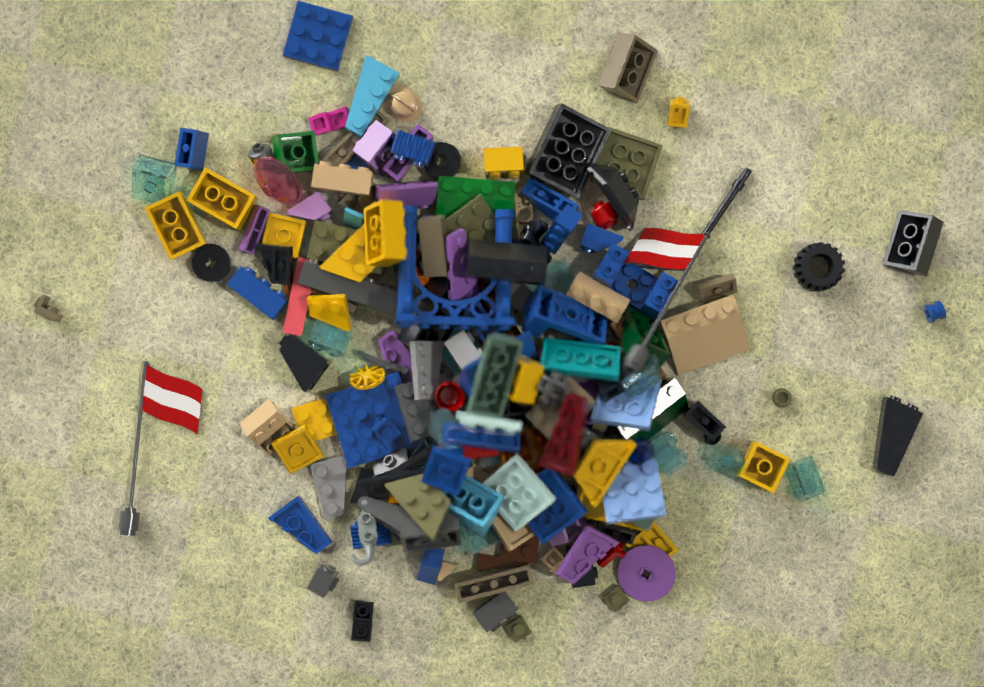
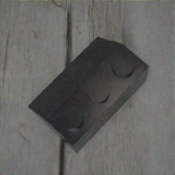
(913, 242)

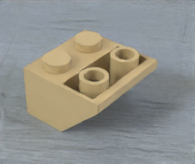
(266, 425)

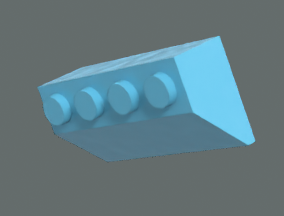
(475, 505)

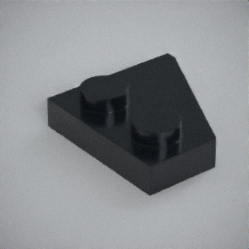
(277, 261)

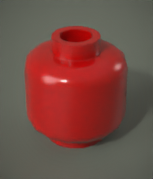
(604, 215)

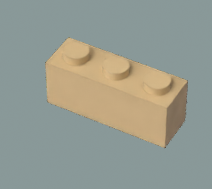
(342, 179)
(598, 297)

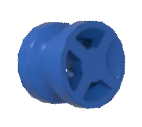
(934, 311)

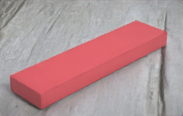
(297, 304)

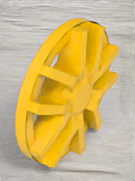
(366, 376)

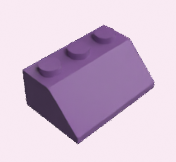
(411, 193)

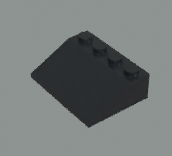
(566, 150)

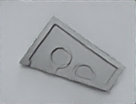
(426, 365)
(331, 485)

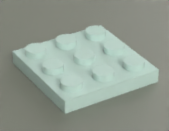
(504, 424)
(522, 492)

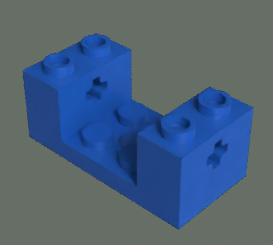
(650, 292)
(550, 308)

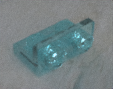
(805, 479)

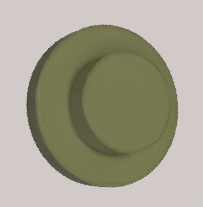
(781, 397)

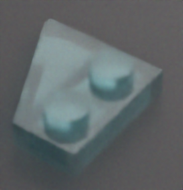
(646, 378)

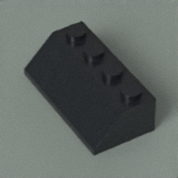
(506, 262)
(439, 287)

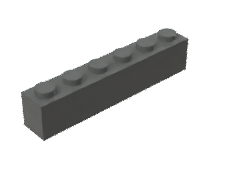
(364, 293)

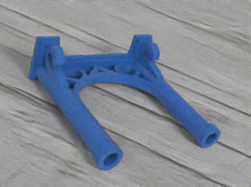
(407, 277)

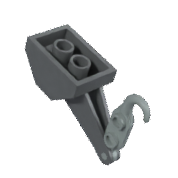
(400, 523)

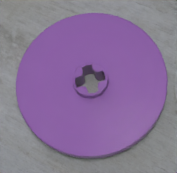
(655, 561)

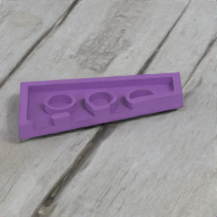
(457, 250)

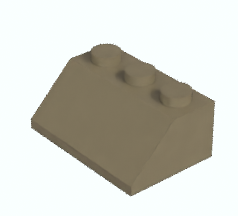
(628, 67)

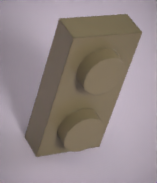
(717, 288)

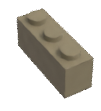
(433, 245)

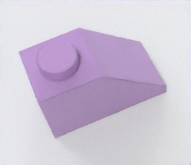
(312, 208)

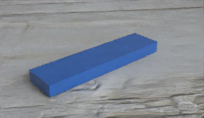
(481, 438)

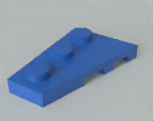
(302, 524)

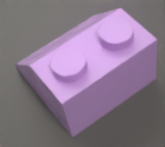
(375, 147)

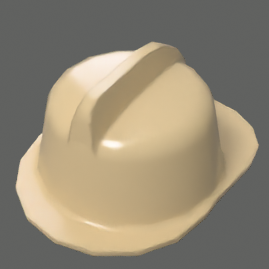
(402, 104)

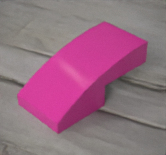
(329, 121)

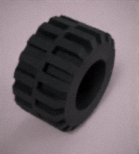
(834, 262)

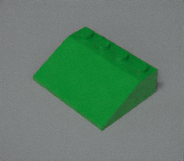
(457, 191)

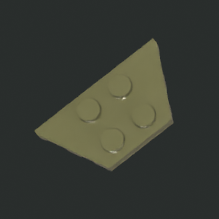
(422, 502)

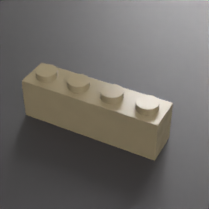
(493, 583)

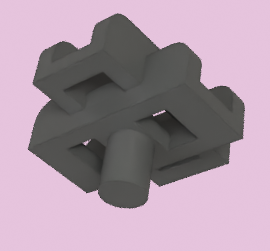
(553, 388)

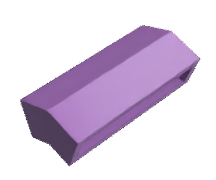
(250, 228)

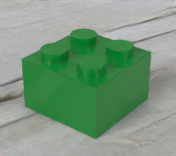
(296, 151)

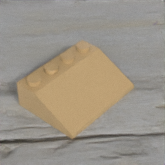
(705, 334)

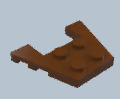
(522, 554)

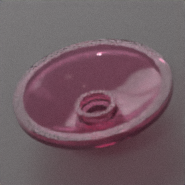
(277, 180)

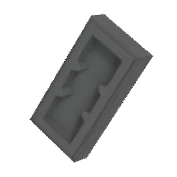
(389, 462)

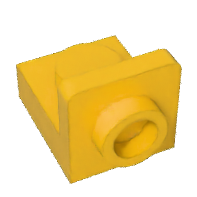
(678, 112)

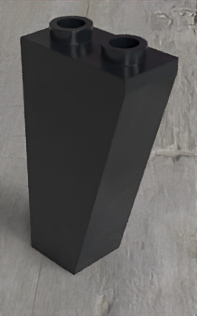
(894, 433)

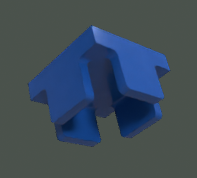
(446, 469)

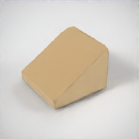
(445, 569)

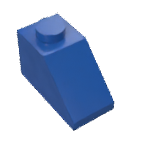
(598, 239)
(431, 565)

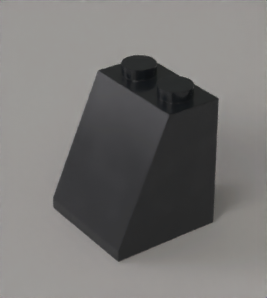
(304, 362)

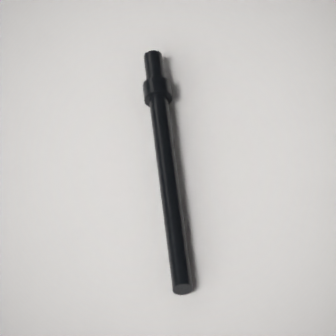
(737, 186)
(376, 480)

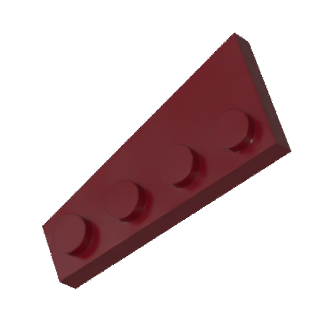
(565, 443)

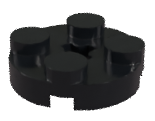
(452, 164)
(202, 256)

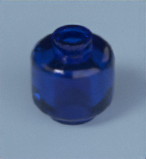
(642, 452)

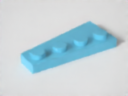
(371, 91)

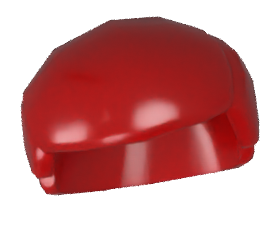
(449, 396)

